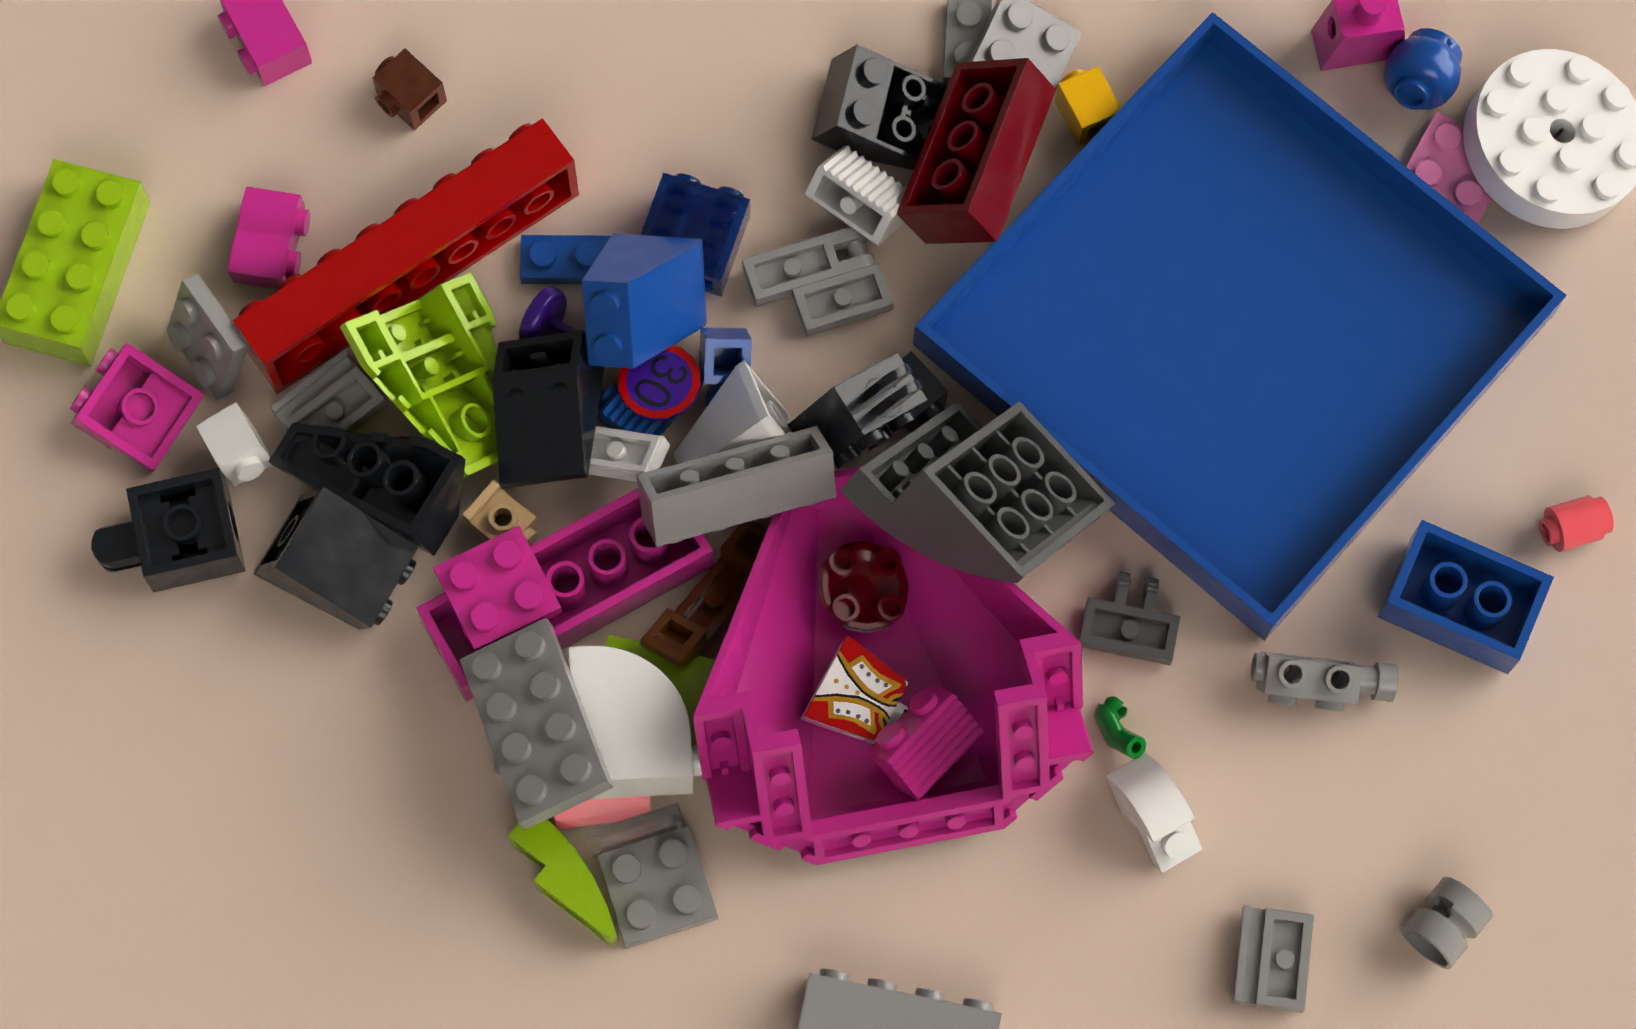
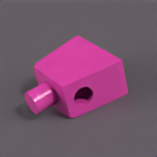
(1362, 32)

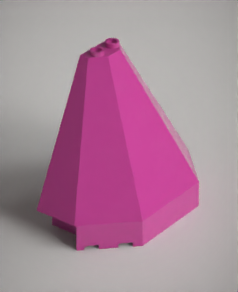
(957, 632)

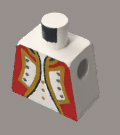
(856, 694)

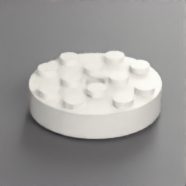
(1513, 145)

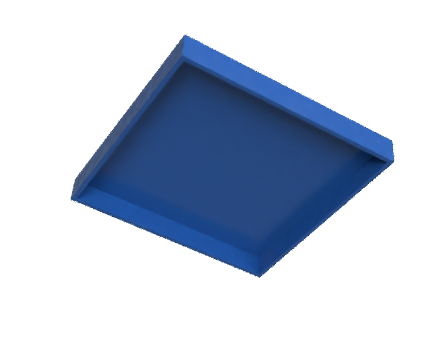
(1239, 321)

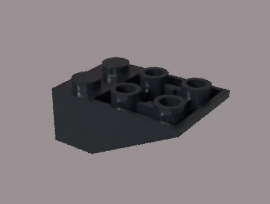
(877, 108)
(545, 408)

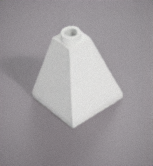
(736, 416)

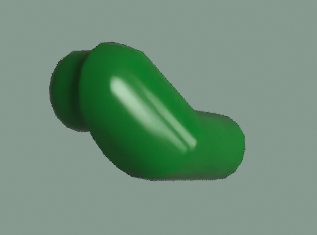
(1116, 736)

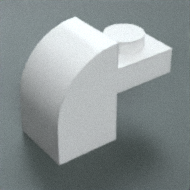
(1157, 809)

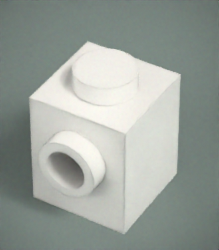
(235, 444)

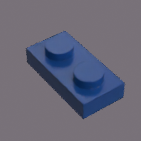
(558, 257)

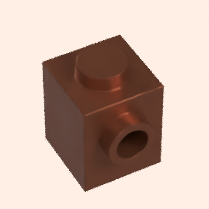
(408, 89)

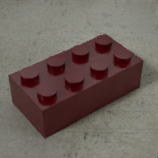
(976, 151)

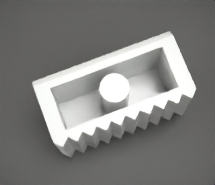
(858, 194)

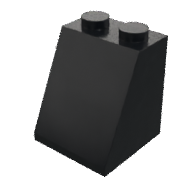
(338, 559)

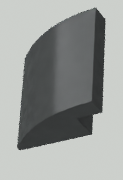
(979, 495)

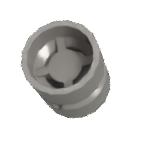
(1451, 917)

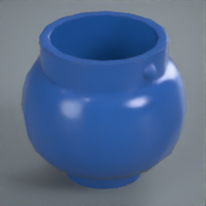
(1424, 69)

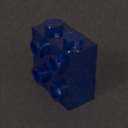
(697, 211)

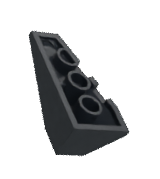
(395, 480)

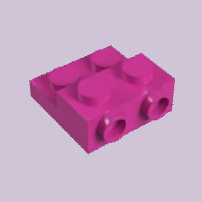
(135, 406)

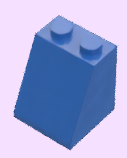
(642, 298)

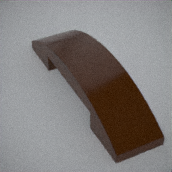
(711, 605)

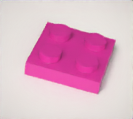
(497, 588)

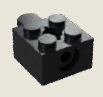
(864, 409)
(163, 532)

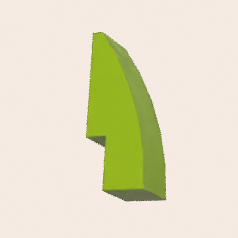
(565, 877)

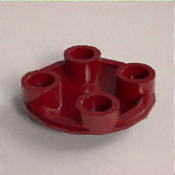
(863, 586)

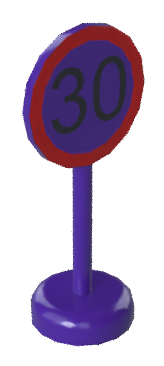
(653, 390)

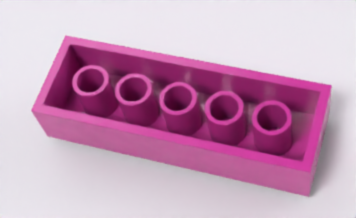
(597, 572)

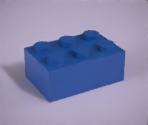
(1465, 597)

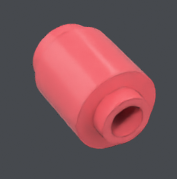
(1576, 522)

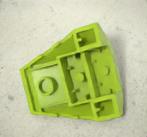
(437, 366)

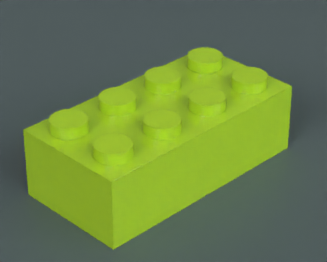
(72, 262)

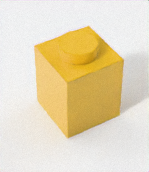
(1085, 103)

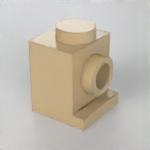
(488, 508)

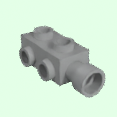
(1312, 680)

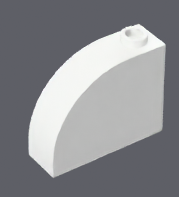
(635, 722)

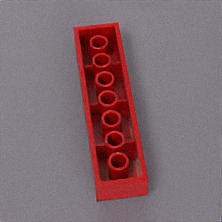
(409, 252)

